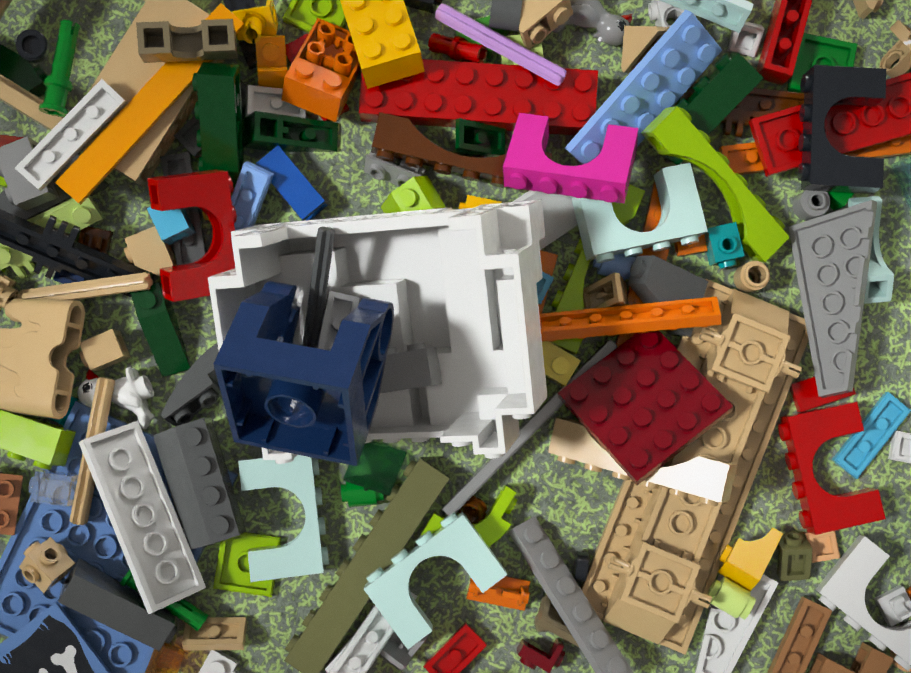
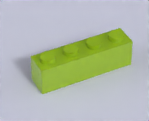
(34, 439)

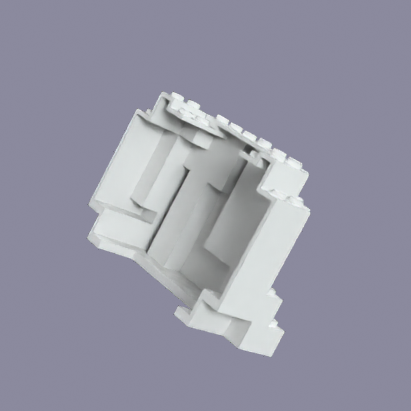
(454, 283)

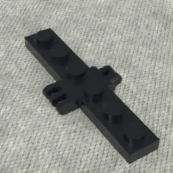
(59, 250)

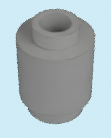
(804, 208)

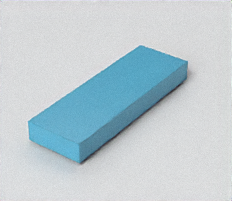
(878, 428)

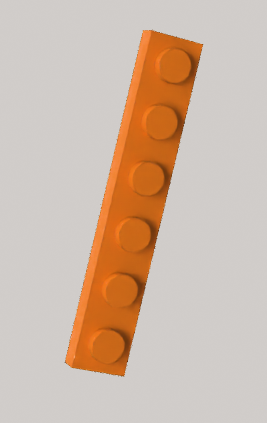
(630, 319)

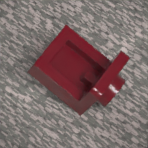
(533, 656)

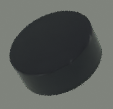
(32, 46)
(580, 566)

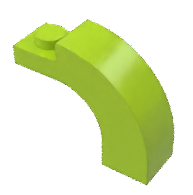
(493, 525)

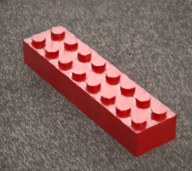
(483, 94)

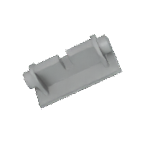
(389, 170)

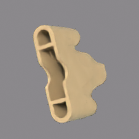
(35, 356)

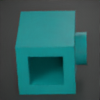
(723, 245)

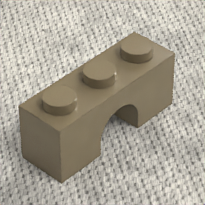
(168, 43)

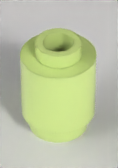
(731, 598)

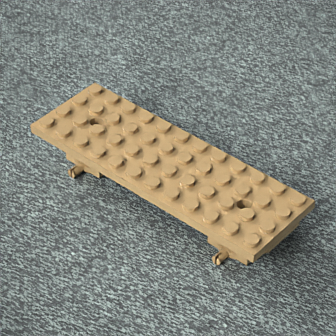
(666, 547)

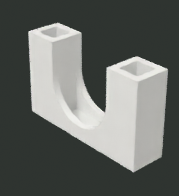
(846, 588)

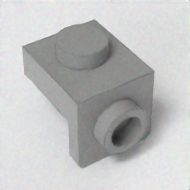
(397, 653)

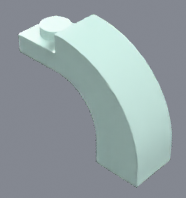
(880, 277)

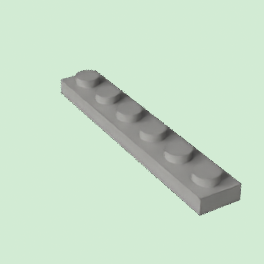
(568, 598)

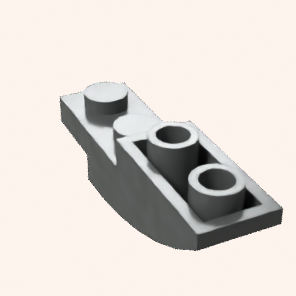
(194, 391)

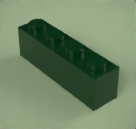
(719, 93)
(220, 118)

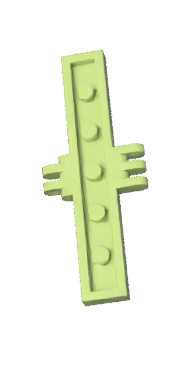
(69, 211)

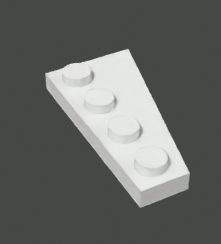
(727, 636)

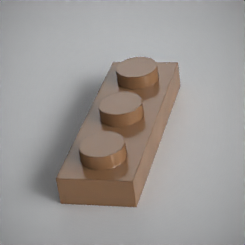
(800, 638)

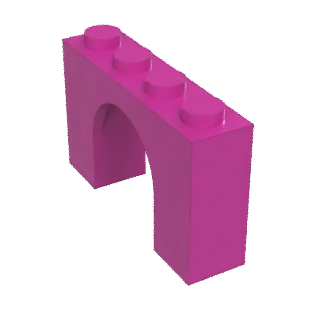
(600, 179)

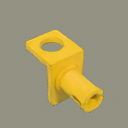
(258, 22)

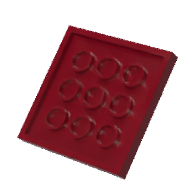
(644, 403)

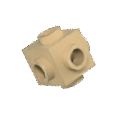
(46, 564)

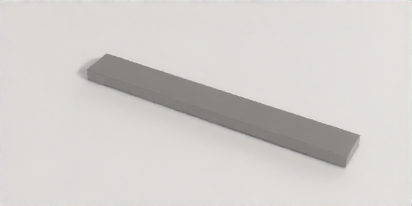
(526, 432)

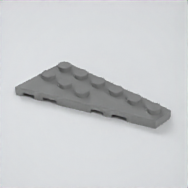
(832, 280)

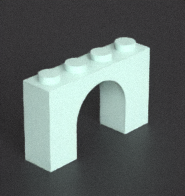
(679, 220)
(303, 553)
(391, 588)

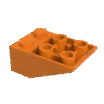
(322, 71)

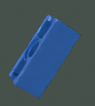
(292, 184)

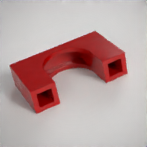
(211, 194)
(803, 436)

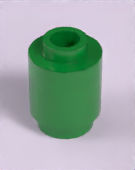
(357, 496)

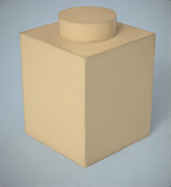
(103, 350)

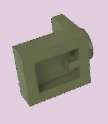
(794, 557)

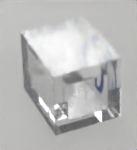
(53, 487)

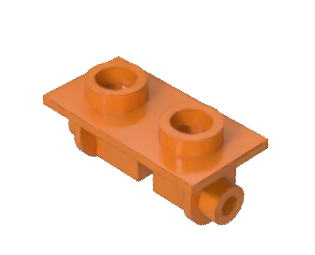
(507, 592)

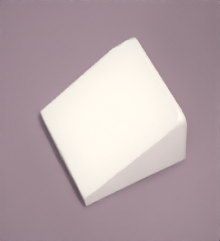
(747, 40)

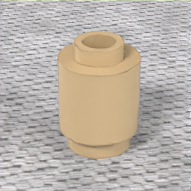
(759, 273)

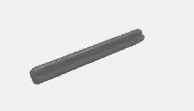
(318, 285)

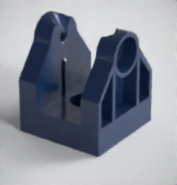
(297, 394)

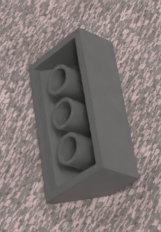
(199, 483)

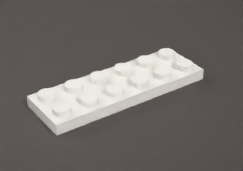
(142, 516)

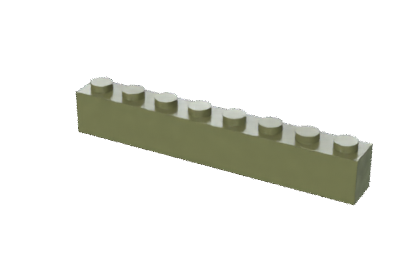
(386, 539)

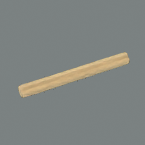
(90, 288)
(96, 425)

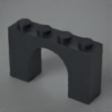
(821, 164)

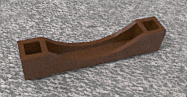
(401, 140)

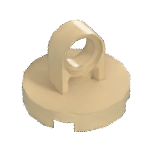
(900, 51)

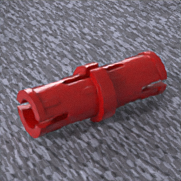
(457, 48)

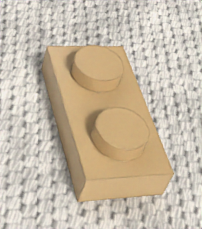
(216, 634)

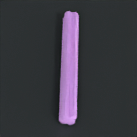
(500, 44)

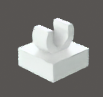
(894, 605)

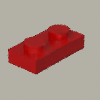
(456, 651)

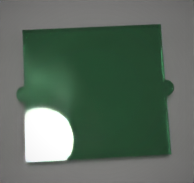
(376, 468)

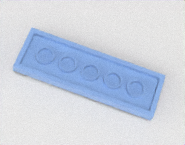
(651, 86)

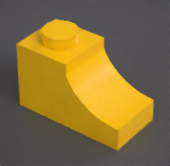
(747, 560)

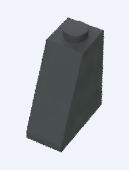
(661, 281)

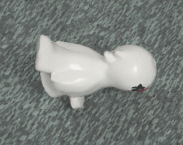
(128, 393)

